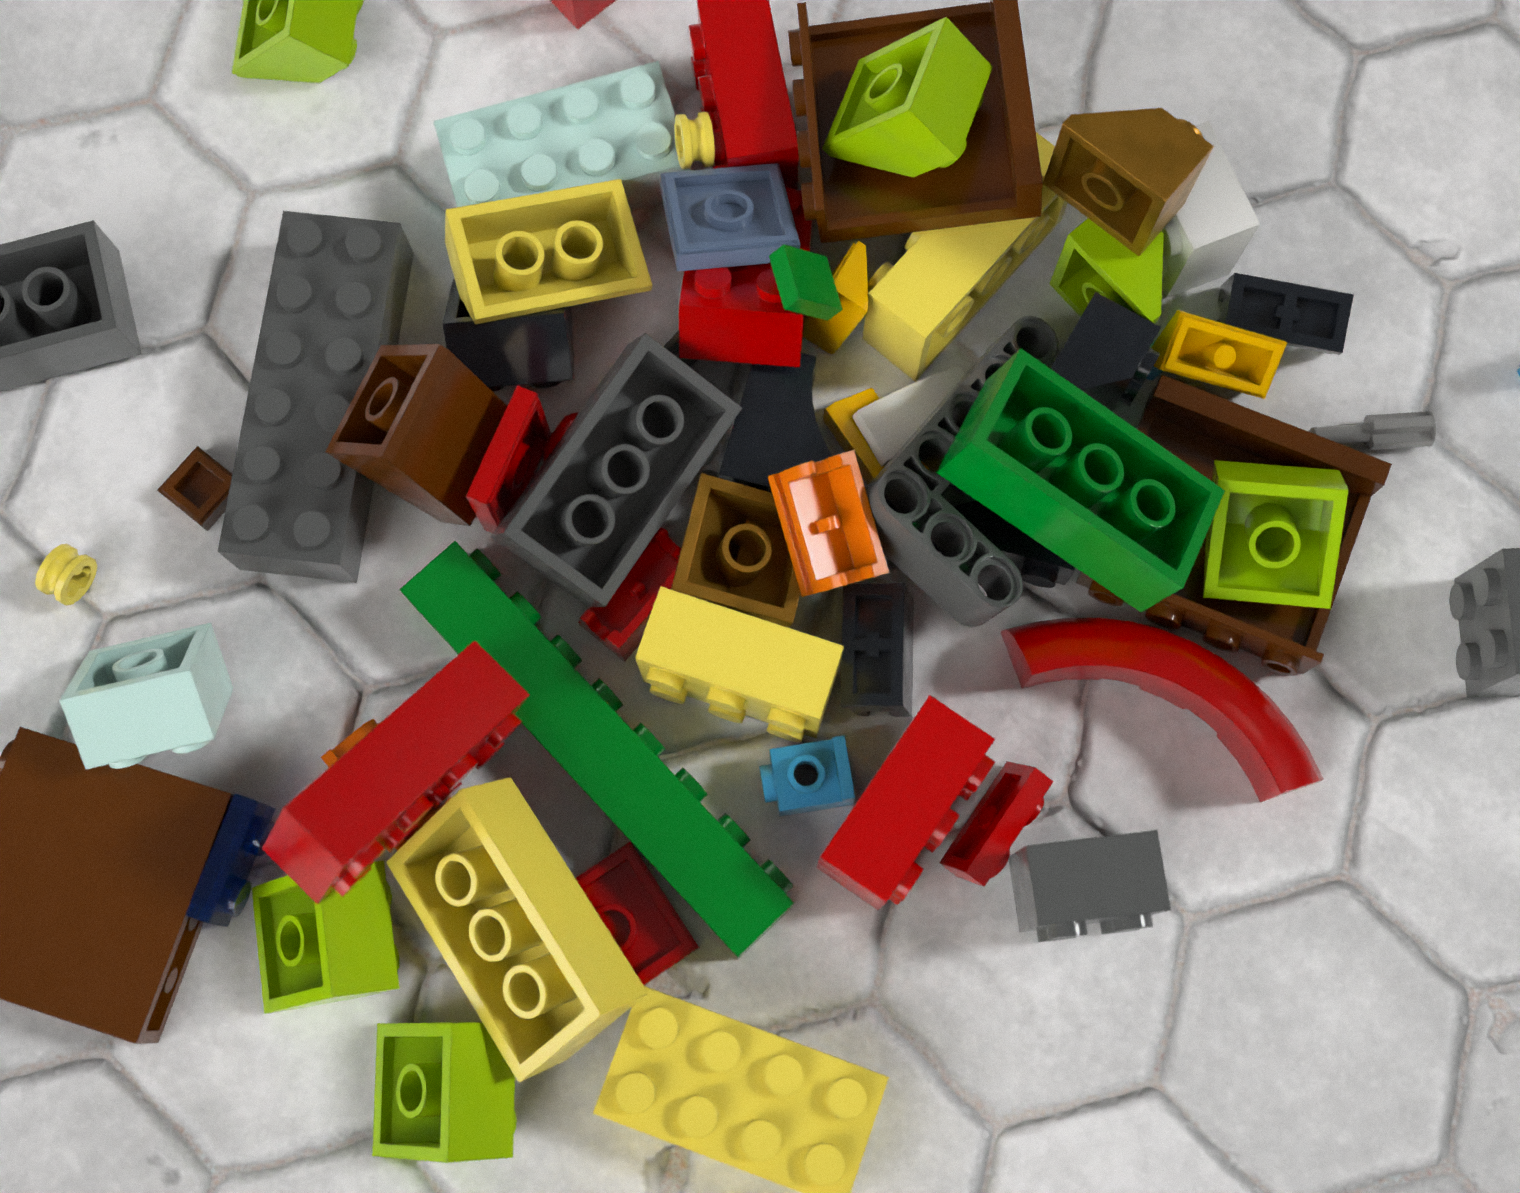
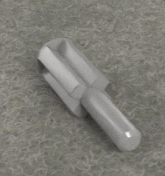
(1385, 431)

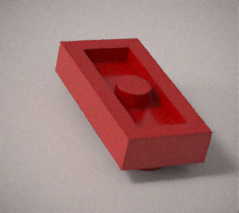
(996, 822)

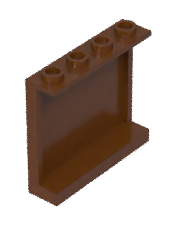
(991, 180)
(1210, 428)
(98, 885)

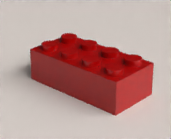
(396, 775)

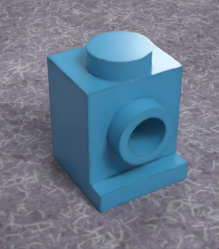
(834, 781)

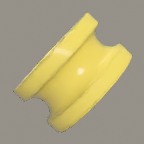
(694, 140)
(66, 574)

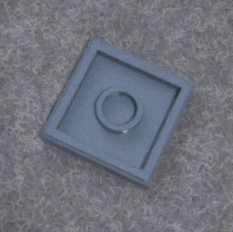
(727, 216)

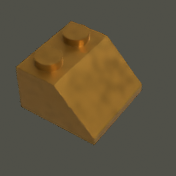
(1127, 170)
(737, 553)

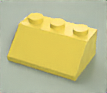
(545, 251)

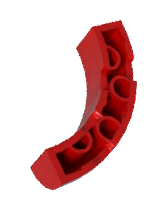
(1179, 673)

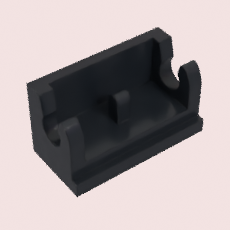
(1287, 311)
(877, 649)

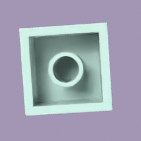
(148, 697)

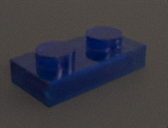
(224, 882)

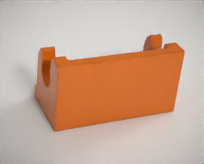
(828, 523)

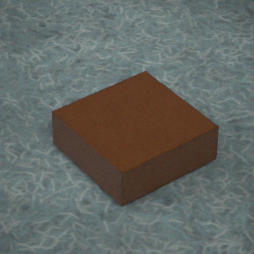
(199, 488)

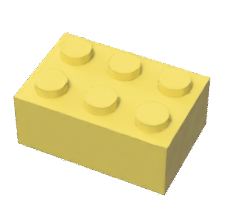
(738, 665)

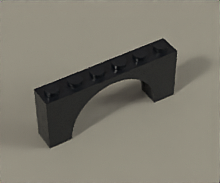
(781, 431)

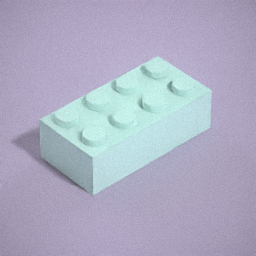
(565, 140)

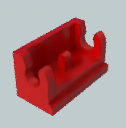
(625, 616)

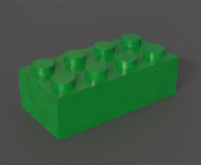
(1082, 482)

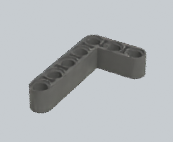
(927, 517)

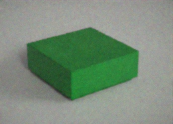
(805, 282)

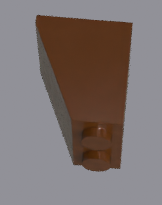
(420, 428)

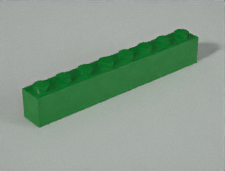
(603, 754)

